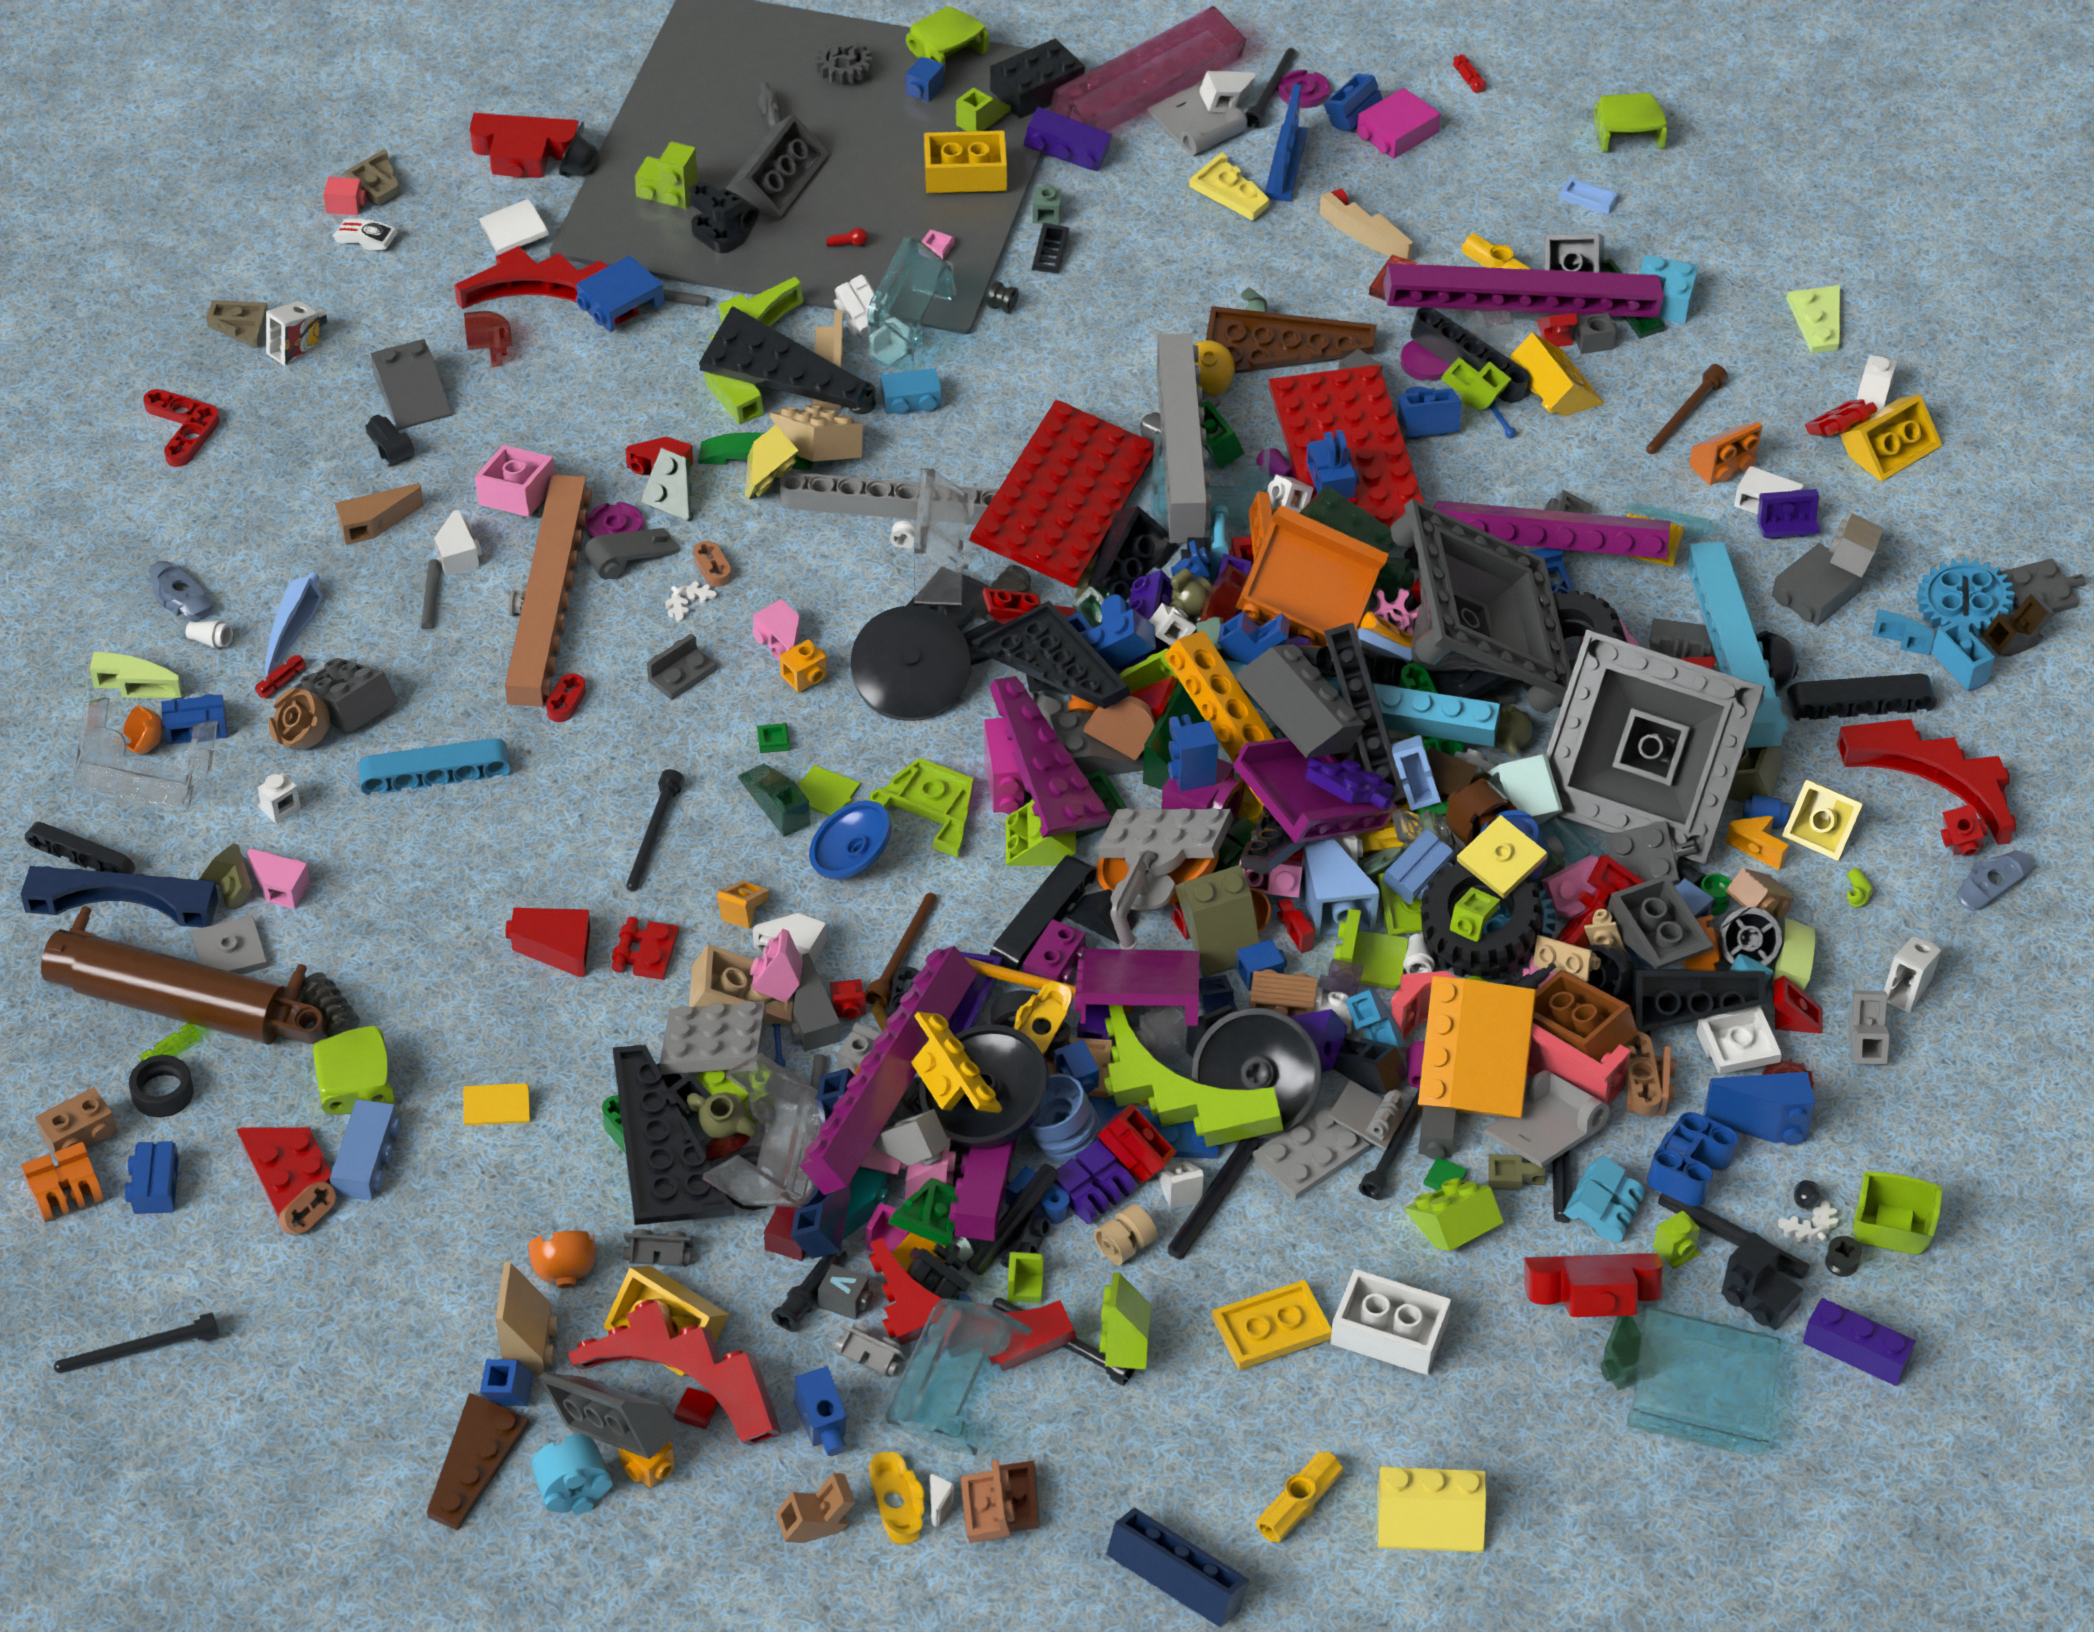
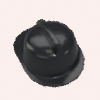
(580, 156)

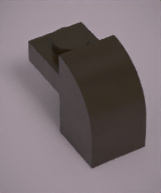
(2019, 632)

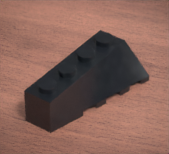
(1683, 995)

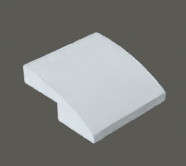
(513, 226)

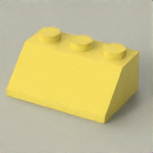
(1431, 1509)

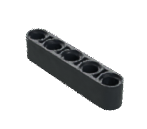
(1452, 341)
(1382, 669)
(1861, 696)
(1049, 902)

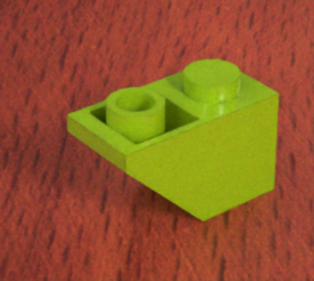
(978, 110)

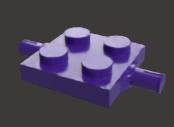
(1350, 782)

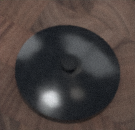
(910, 663)
(1262, 1051)
(1014, 1071)

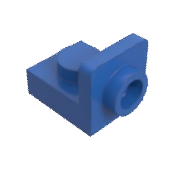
(1196, 564)

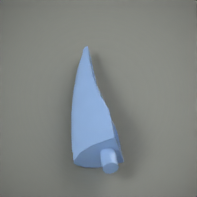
(292, 616)

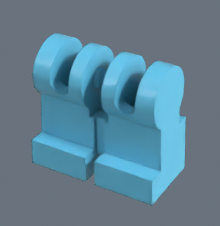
(1605, 1199)

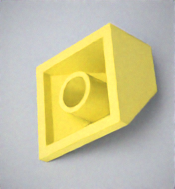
(1822, 819)

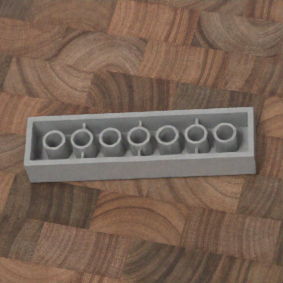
(1183, 437)

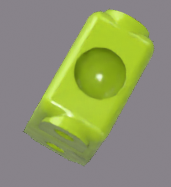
(945, 34)
(1629, 115)
(351, 1069)
(1896, 1212)

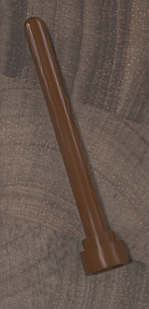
(1713, 378)
(881, 988)

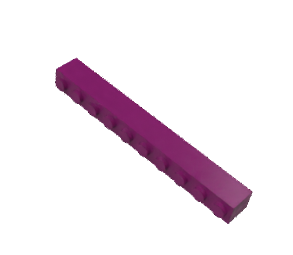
(1522, 290)
(885, 1073)

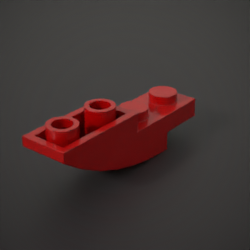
(1010, 604)

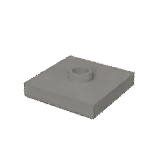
(230, 946)

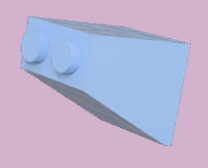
(1334, 885)

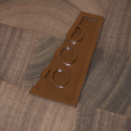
(474, 1457)

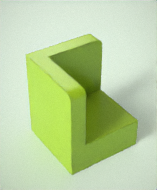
(1025, 1277)

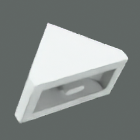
(1181, 1183)

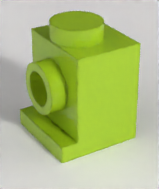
(1677, 1239)

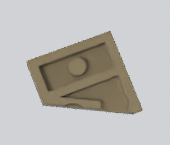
(376, 177)
(238, 319)

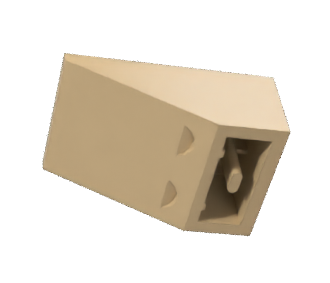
(820, 433)

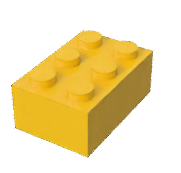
(965, 161)

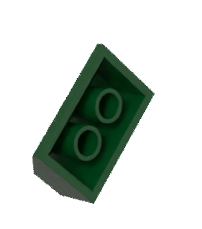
(1157, 745)

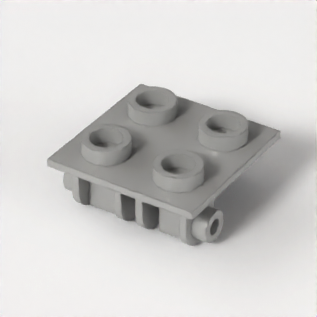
(1368, 1113)

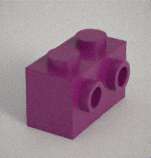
(1056, 953)

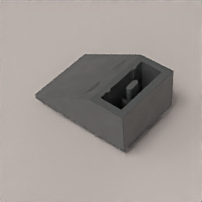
(350, 692)

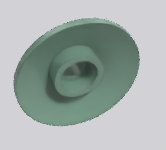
(1379, 862)

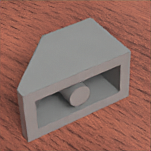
(914, 1139)

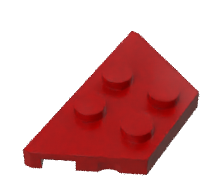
(284, 1161)

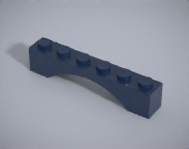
(60, 889)
(822, 1218)

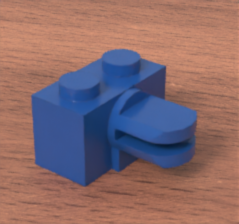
(1429, 411)
(1331, 464)
(1122, 634)
(1192, 753)

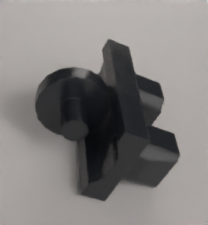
(925, 1263)

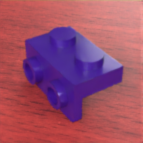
(1788, 513)

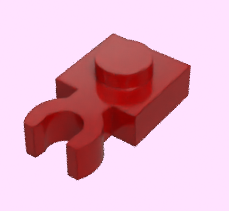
(1298, 928)

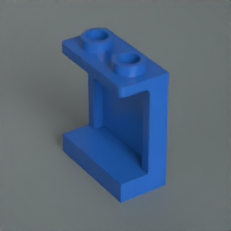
(618, 291)

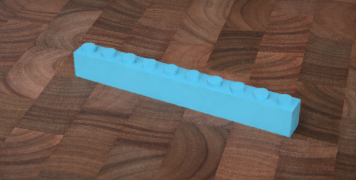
(1734, 635)
(1425, 712)

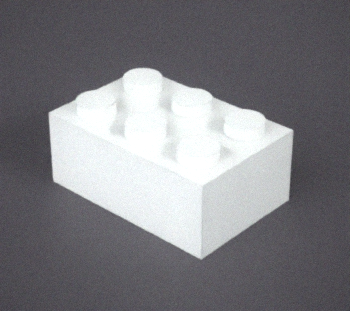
(1390, 1321)

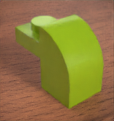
(1476, 387)

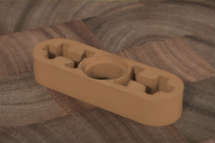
(1637, 1085)

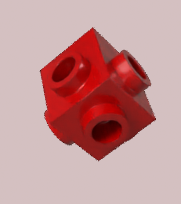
(1963, 831)

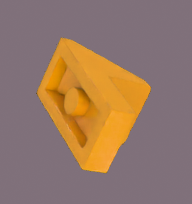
(1754, 839)
(739, 902)

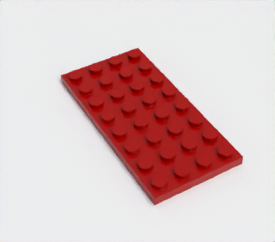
(1361, 408)
(1063, 493)

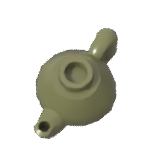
(1189, 592)
(1513, 730)
(722, 1115)

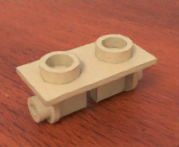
(1604, 930)
(1565, 956)

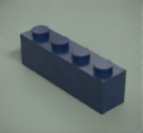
(1177, 1567)

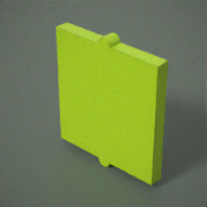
(827, 790)

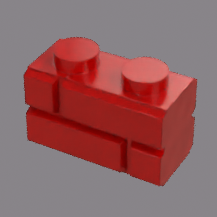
(1136, 1143)

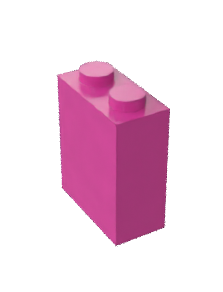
(1398, 123)
(1001, 768)

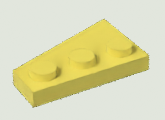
(1228, 187)

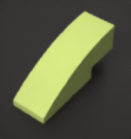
(133, 676)
(1796, 954)

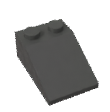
(410, 384)
(1089, 752)
(1657, 923)

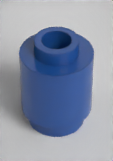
(1766, 806)

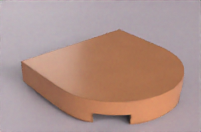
(1122, 726)

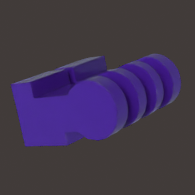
(1094, 1182)

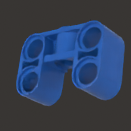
(1685, 1157)

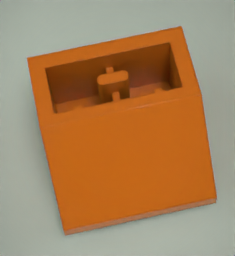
(1726, 453)

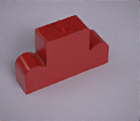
(520, 143)
(1594, 1282)

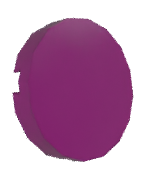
(1312, 94)
(1422, 363)
(620, 519)

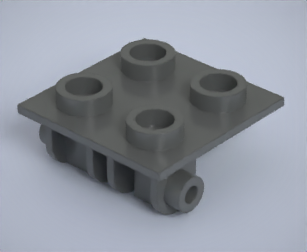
(1679, 639)

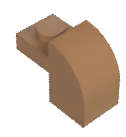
(818, 1515)

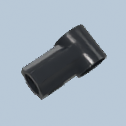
(390, 443)

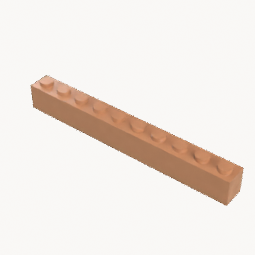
(547, 591)

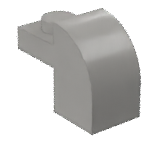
(1867, 1027)

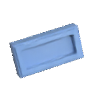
(1588, 195)
(1383, 646)

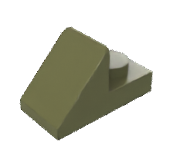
(231, 874)

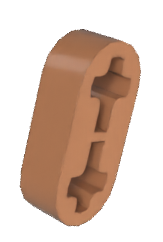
(707, 565)
(302, 1203)

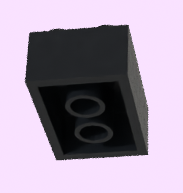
(1033, 76)

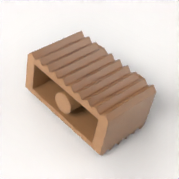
(1760, 891)
(1283, 992)

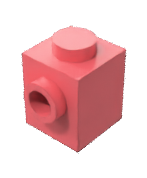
(344, 196)

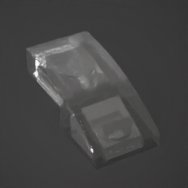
(1411, 826)

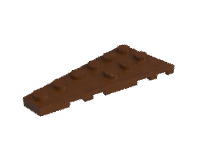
(1281, 340)

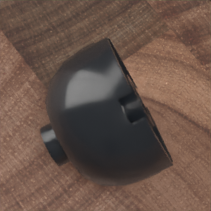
(1780, 656)
(1752, 934)
(1614, 973)

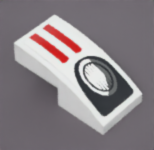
(368, 233)

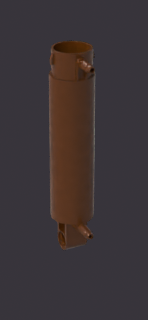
(179, 987)

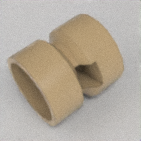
(1125, 1234)

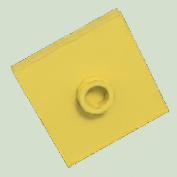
(1502, 856)

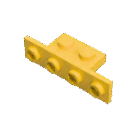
(948, 1068)

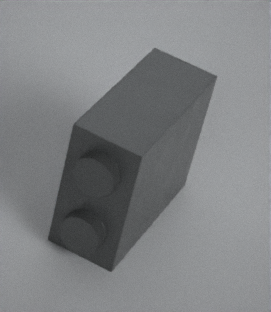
(1816, 586)

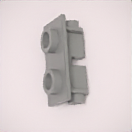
(882, 1353)

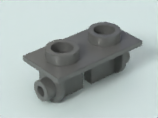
(645, 1244)

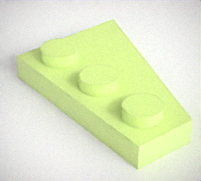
(1817, 316)

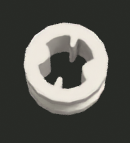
(899, 540)

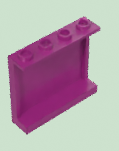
(1304, 810)
(1139, 979)

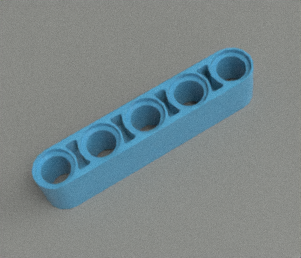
(433, 765)

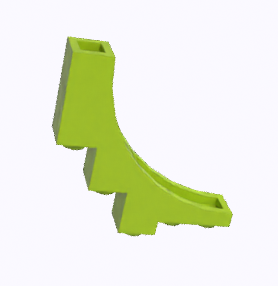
(741, 397)
(1216, 1112)

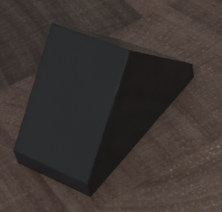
(1094, 913)

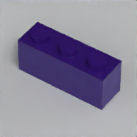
(1067, 139)
(1859, 1341)

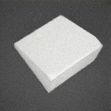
(941, 1498)

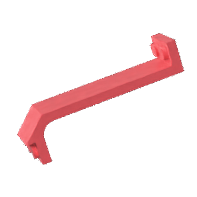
(1546, 1052)

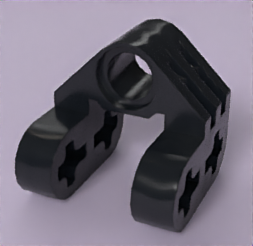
(728, 222)

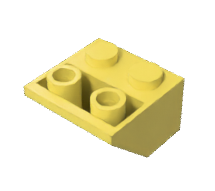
(769, 458)

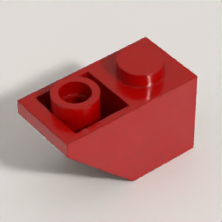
(643, 455)

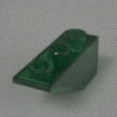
(778, 798)

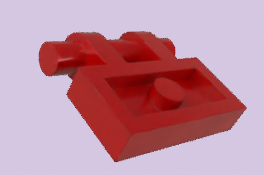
(1841, 418)
(1607, 878)
(654, 952)

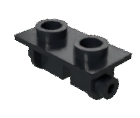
(1030, 1235)

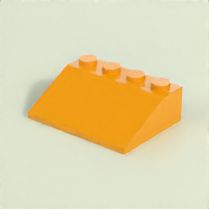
(1477, 1047)

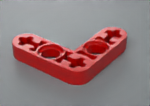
(190, 419)

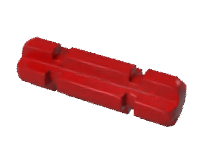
(1469, 73)
(280, 676)

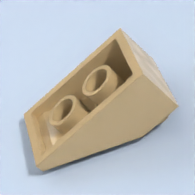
(726, 979)
(524, 1322)

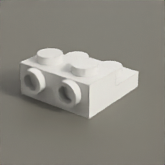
(1738, 1040)

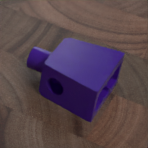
(1326, 1031)

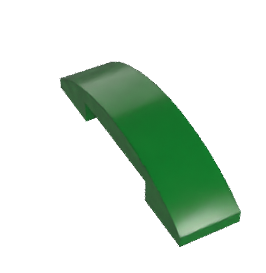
(737, 447)

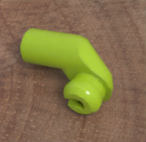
(1861, 888)

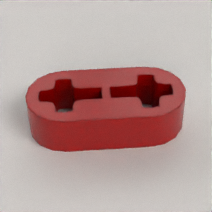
(570, 699)

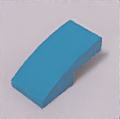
(1913, 635)
(1373, 1015)

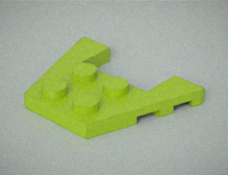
(932, 794)

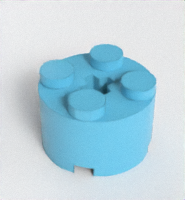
(571, 1475)

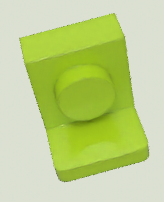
(1472, 913)

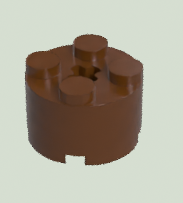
(1474, 808)

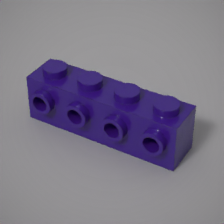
(1146, 598)

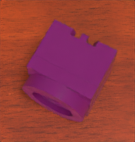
(1224, 795)

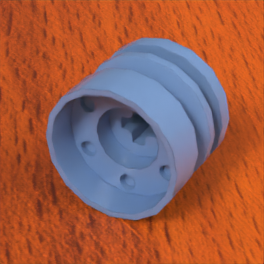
(1066, 1122)

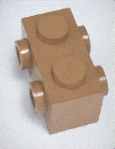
(77, 1120)

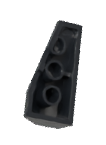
(1130, 551)

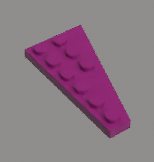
(1045, 766)

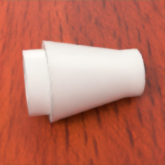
(211, 633)
(1418, 957)

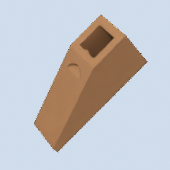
(375, 513)

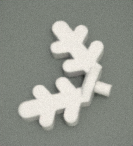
(677, 604)
(1823, 1220)

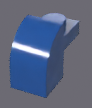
(1247, 641)

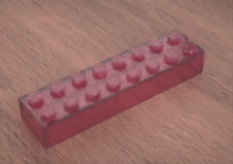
(1151, 71)

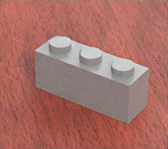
(1855, 544)

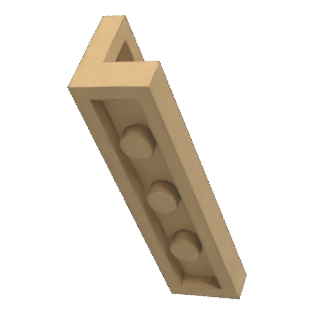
(830, 346)

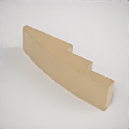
(1369, 230)

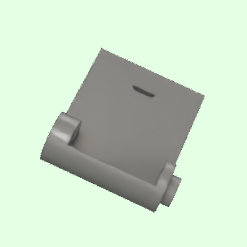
(1190, 123)
(1552, 1120)

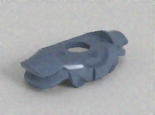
(191, 603)
(1979, 891)

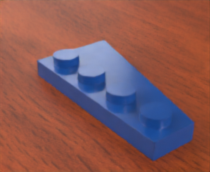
(1180, 1136)

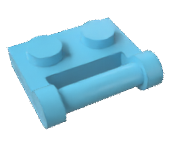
(1218, 537)

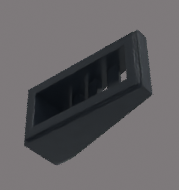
(1054, 233)

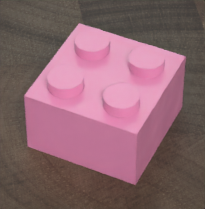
(515, 480)

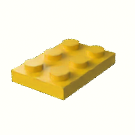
(1271, 1324)

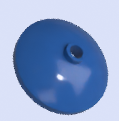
(850, 840)

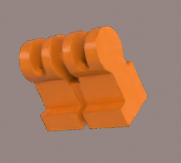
(72, 1172)

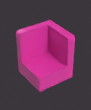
(879, 1227)

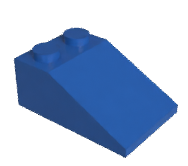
(1763, 1105)

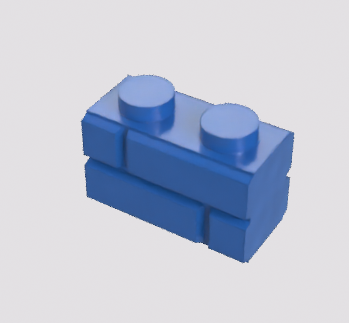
(1351, 99)
(181, 715)
(153, 1177)

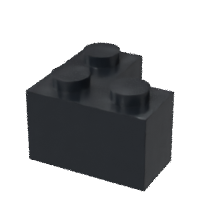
(1757, 1285)

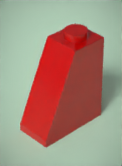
(552, 936)

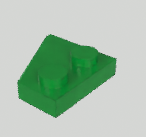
(928, 1212)

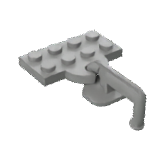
(1152, 846)

